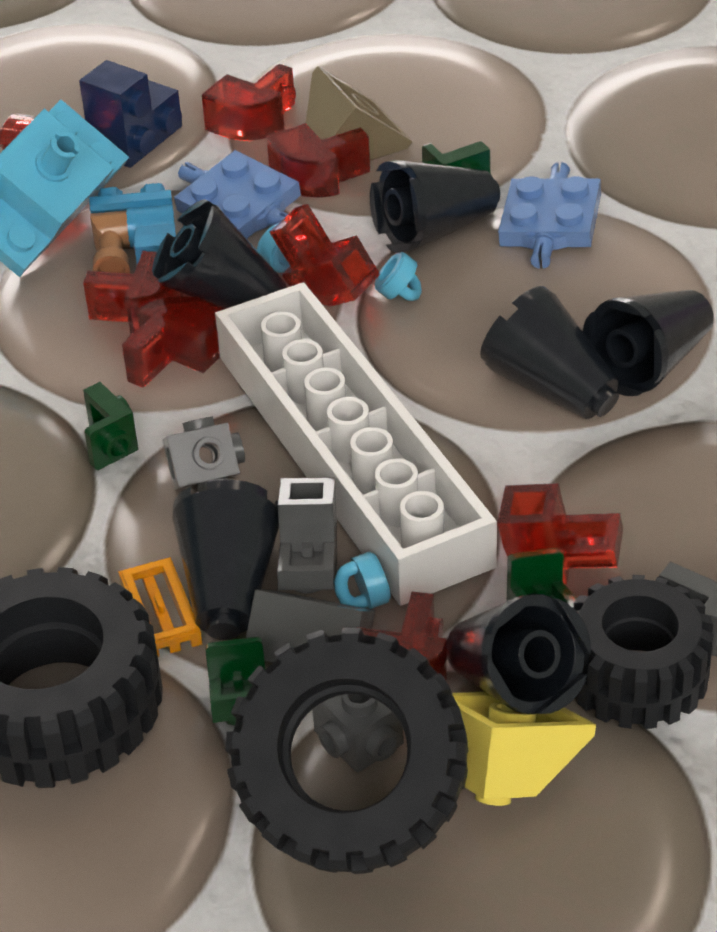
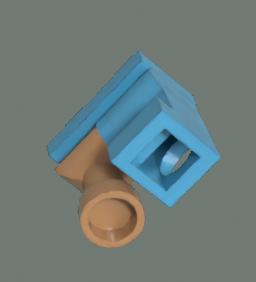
(129, 222)

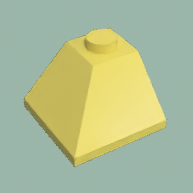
(516, 751)

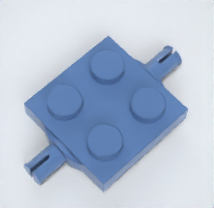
(242, 188)
(550, 213)

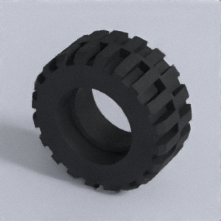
(288, 692)
(98, 714)

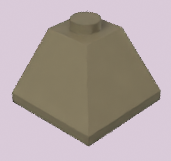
(339, 108)

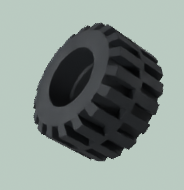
(650, 619)

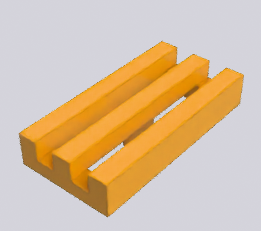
(170, 636)

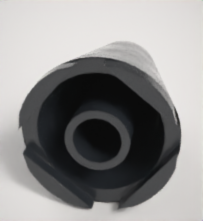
(428, 201)
(213, 260)
(647, 335)
(550, 355)
(225, 551)
(523, 653)

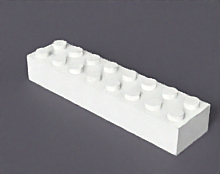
(347, 424)

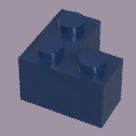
(129, 108)

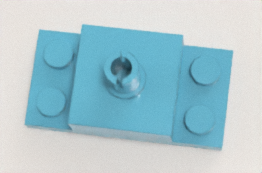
(49, 181)

